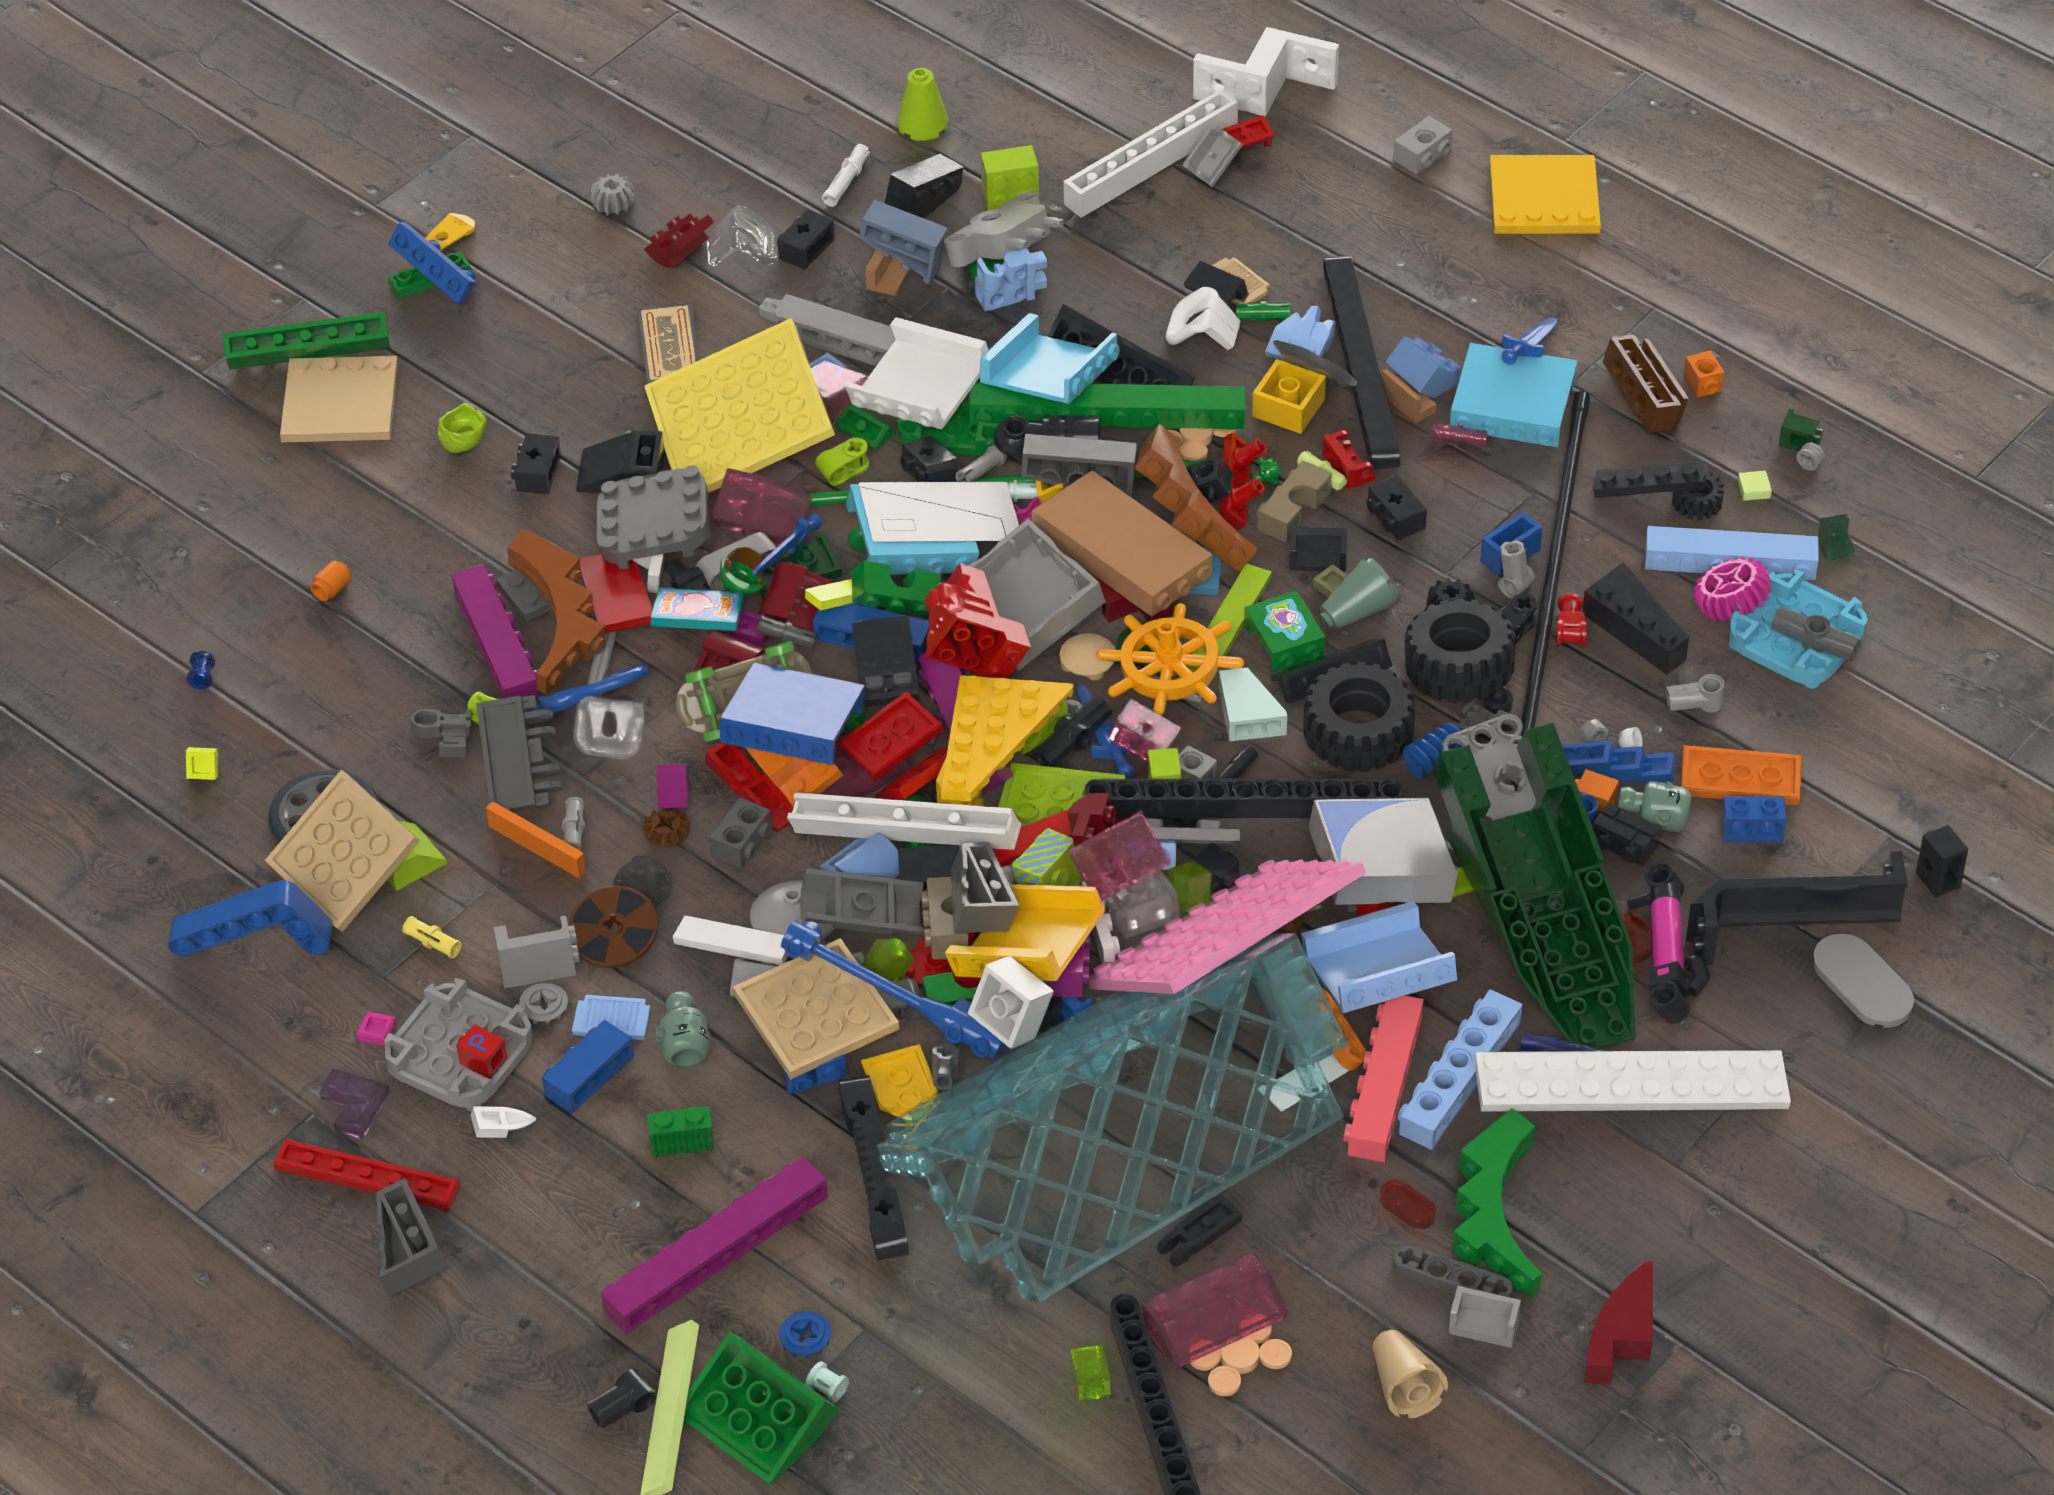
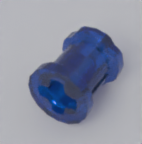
(200, 673)

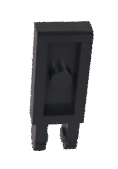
(1200, 1230)

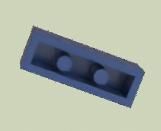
(587, 1066)

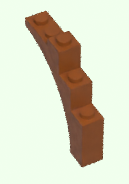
(1193, 514)
(557, 577)

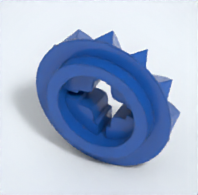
(799, 1324)

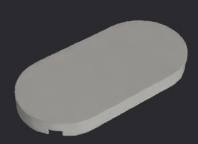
(1863, 980)

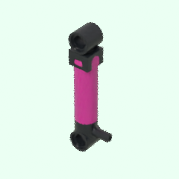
(1667, 976)

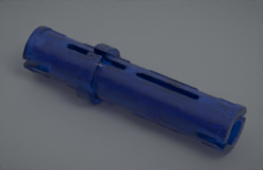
(1531, 1042)

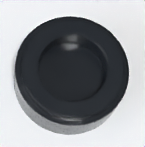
(1501, 700)

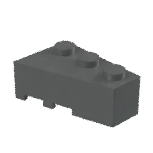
(980, 891)
(406, 1241)

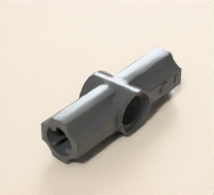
(1816, 633)

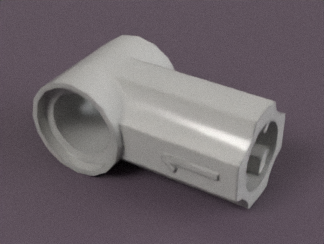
(1516, 572)
(1705, 694)

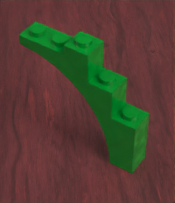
(1485, 1232)

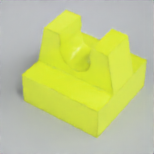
(201, 763)

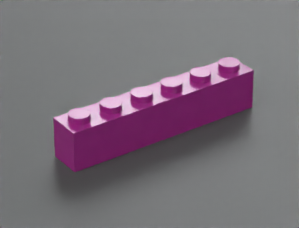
(495, 632)
(943, 691)

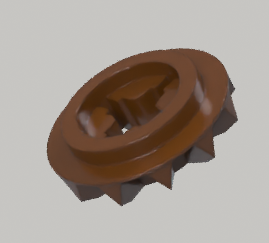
(662, 835)

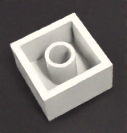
(1010, 1002)

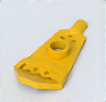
(452, 228)

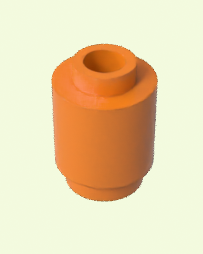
(330, 580)

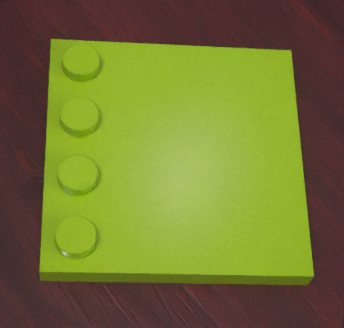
(1044, 791)

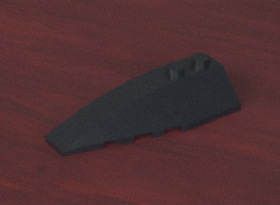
(1134, 363)

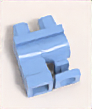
(1011, 280)

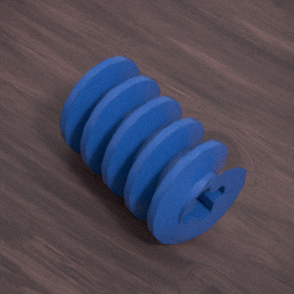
(1424, 752)

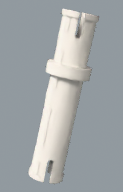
(850, 168)

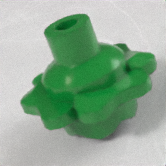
(1268, 471)

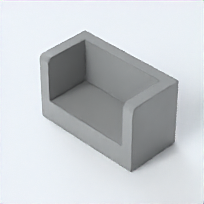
(1484, 1316)

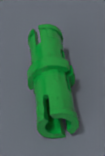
(1263, 311)

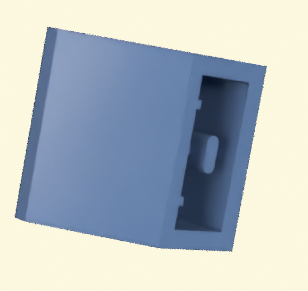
(1424, 367)

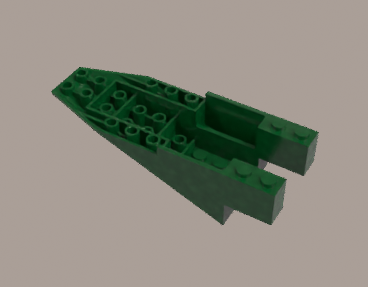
(1546, 891)

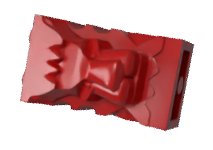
(968, 627)

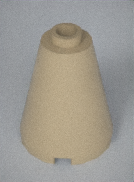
(1407, 1375)

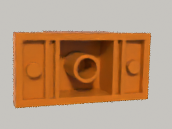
(796, 774)

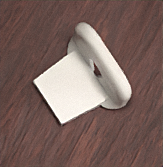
(1216, 320)

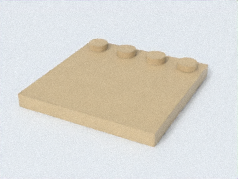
(339, 399)
(342, 850)
(814, 1011)

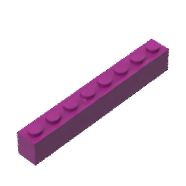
(714, 1244)

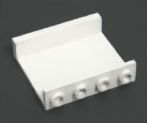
(921, 374)

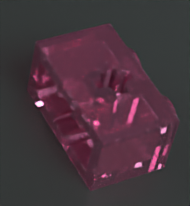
(1143, 730)

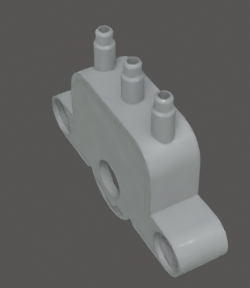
(1017, 226)

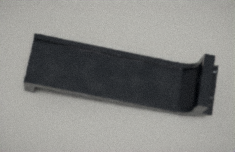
(1796, 902)

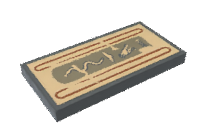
(667, 339)

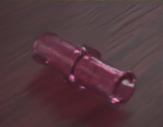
(1458, 434)

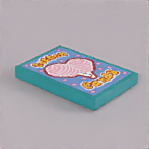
(697, 609)

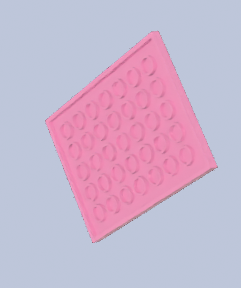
(1224, 926)

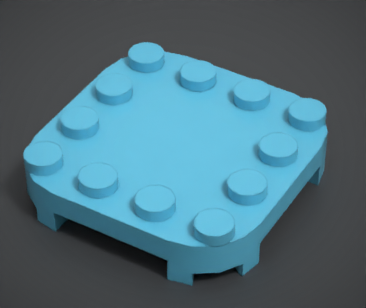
(1755, 639)

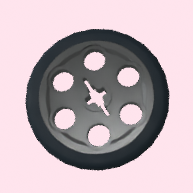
(305, 786)

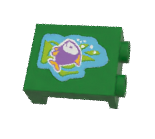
(1285, 630)

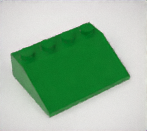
(756, 1409)

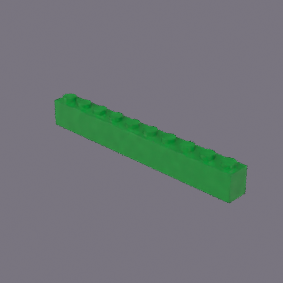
(1120, 405)

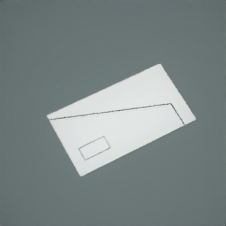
(938, 511)

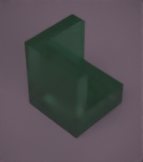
(1834, 537)

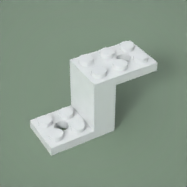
(1273, 60)

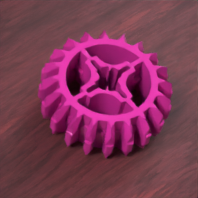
(1732, 587)

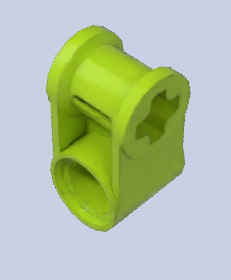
(842, 463)

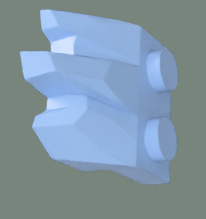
(1304, 332)

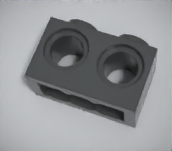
(741, 833)

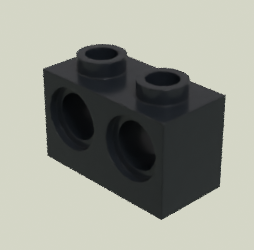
(1212, 478)

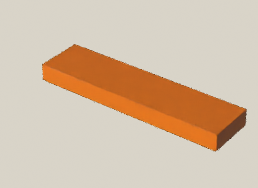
(536, 839)

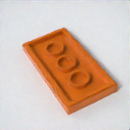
(1734, 772)

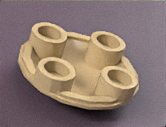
(1080, 658)

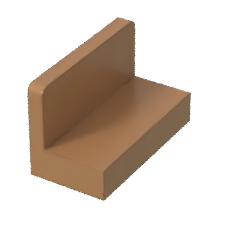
(885, 274)
(1406, 397)

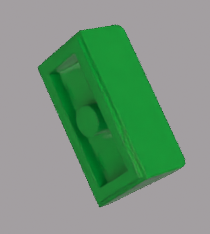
(864, 426)

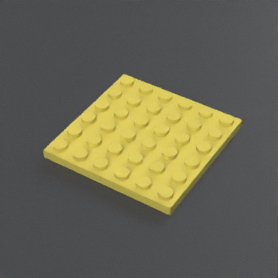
(741, 406)

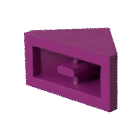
(673, 786)

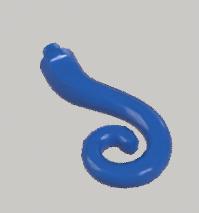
(572, 696)

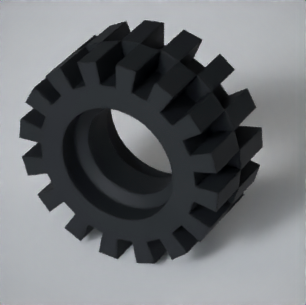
(1703, 505)

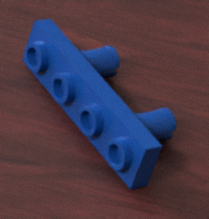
(432, 263)

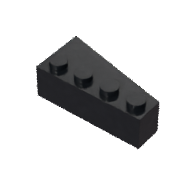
(1636, 618)

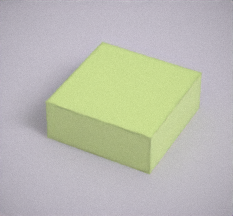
(1754, 485)

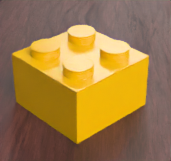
(1288, 396)

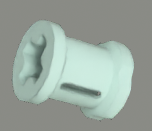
(827, 1381)

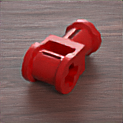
(1571, 621)

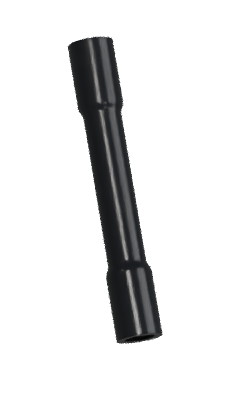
(1236, 766)

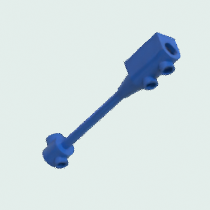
(953, 1021)

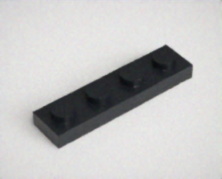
(1650, 479)

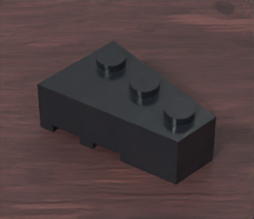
(924, 185)

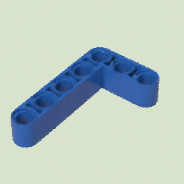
(249, 912)

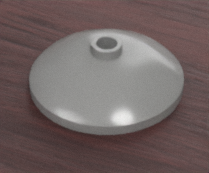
(779, 907)

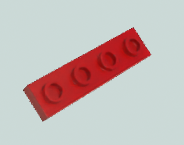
(1238, 458)

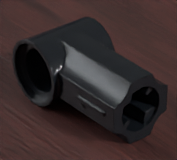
(629, 1394)

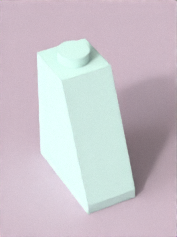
(1249, 707)

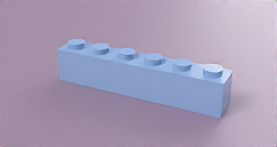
(1700, 549)

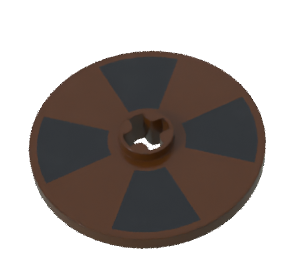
(625, 943)

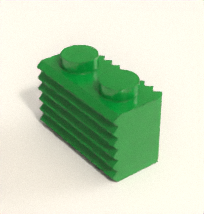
(680, 1131)

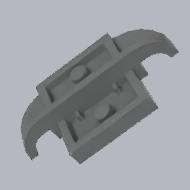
(524, 595)

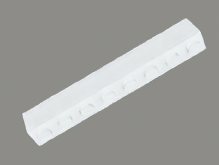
(1147, 154)

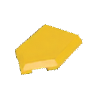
(900, 1079)

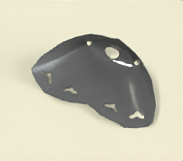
(1301, 357)

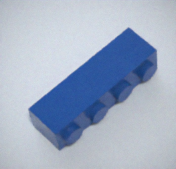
(835, 626)

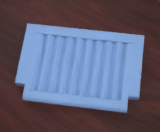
(627, 1014)

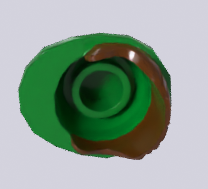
(737, 571)

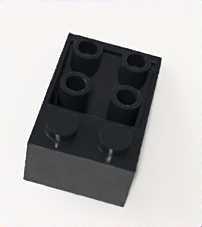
(621, 458)
(885, 659)

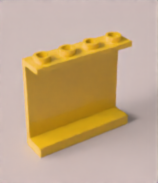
(1042, 935)

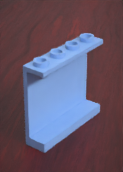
(1376, 957)

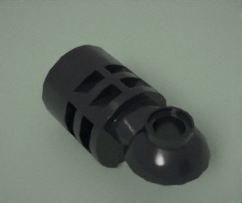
(1052, 425)

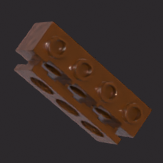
(1643, 396)

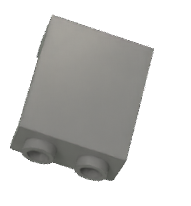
(537, 956)

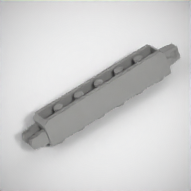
(832, 328)

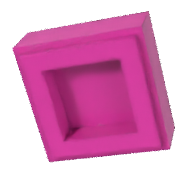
(375, 1028)

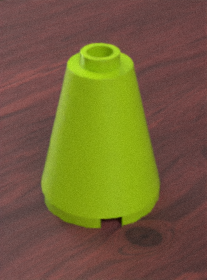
(921, 108)

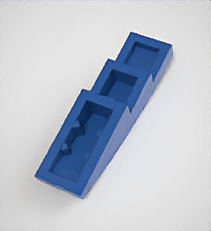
(1622, 764)

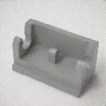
(1212, 154)

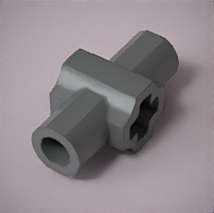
(945, 1064)

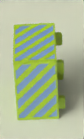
(1047, 862)

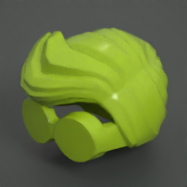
(461, 428)

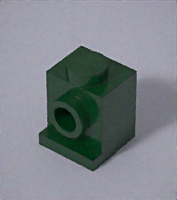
(1799, 430)

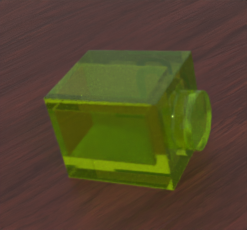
(1191, 884)
(888, 959)
(1090, 1372)

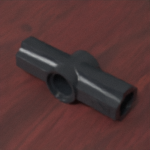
(1073, 732)

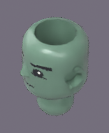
(1659, 804)
(683, 1032)

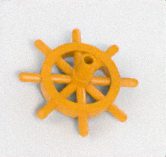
(1169, 658)

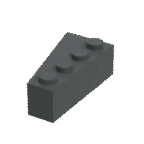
(1068, 459)

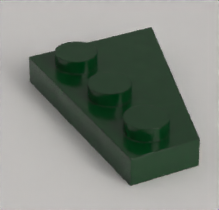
(816, 556)

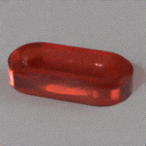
(1407, 1204)

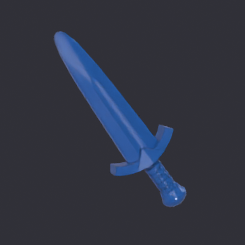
(1528, 342)
(798, 536)
(1107, 748)

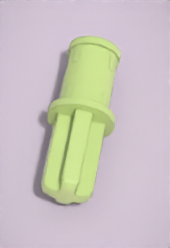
(1337, 481)

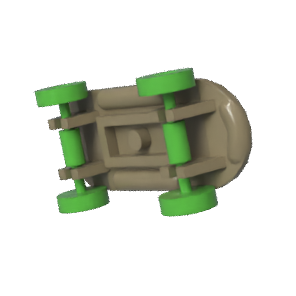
(709, 692)

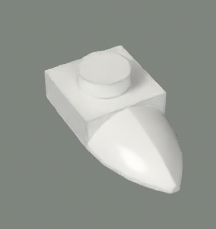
(497, 1121)

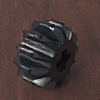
(1449, 591)

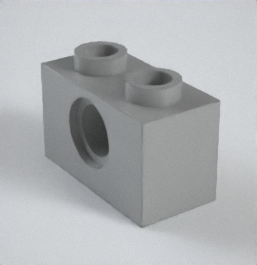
(1422, 145)

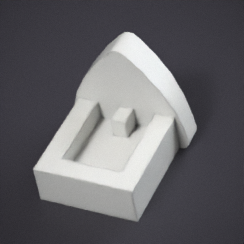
(655, 566)

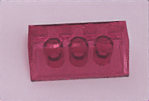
(1214, 1310)

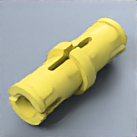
(418, 929)

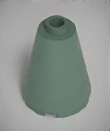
(1359, 596)

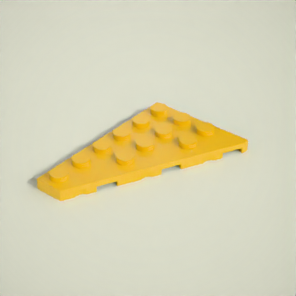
(991, 725)

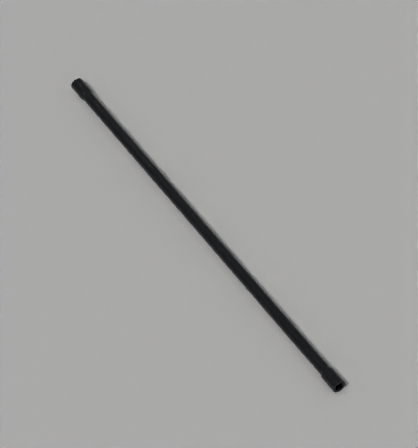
(1579, 414)

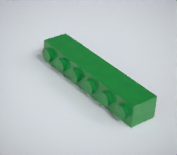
(306, 340)

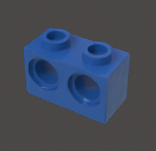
(1753, 819)

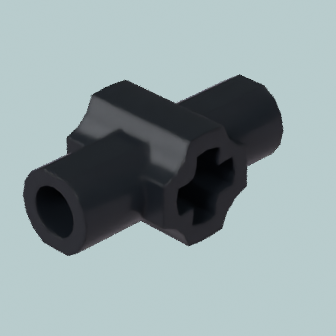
(686, 578)

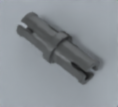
(785, 632)

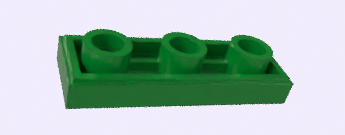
(413, 281)

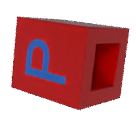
(481, 1051)

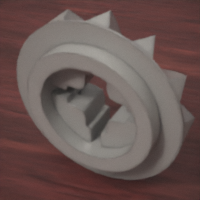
(554, 997)

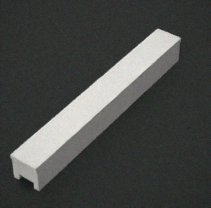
(904, 820)

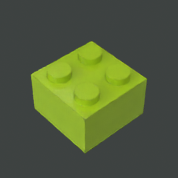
(1008, 174)

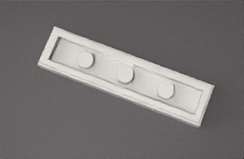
(730, 940)

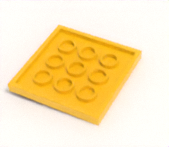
(1544, 194)

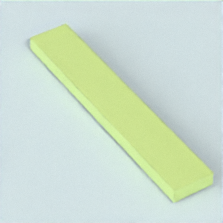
(670, 1409)

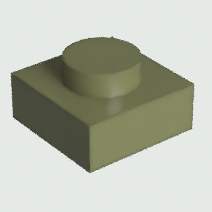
(1329, 580)

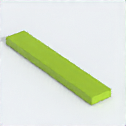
(1244, 592)

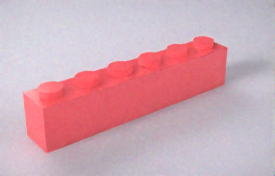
(1384, 1078)

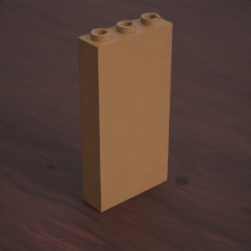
(1123, 543)

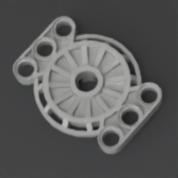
(1498, 762)

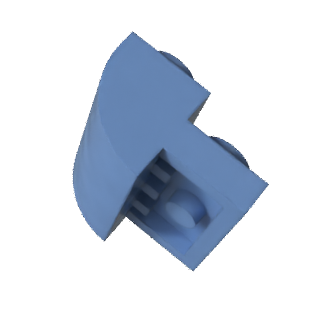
(866, 857)

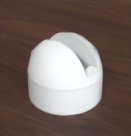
(1630, 738)

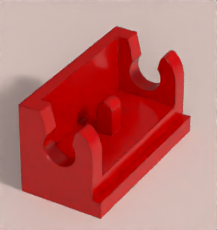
(1252, 132)
(1346, 460)

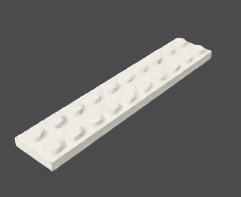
(1631, 1080)

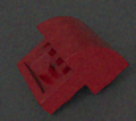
(679, 240)
(786, 595)
(725, 650)
(1091, 816)

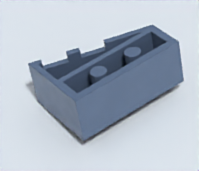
(905, 237)

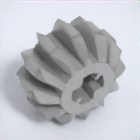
(612, 194)

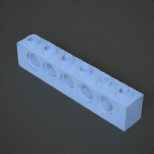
(1454, 1076)

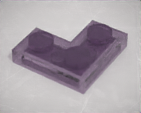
(359, 1098)

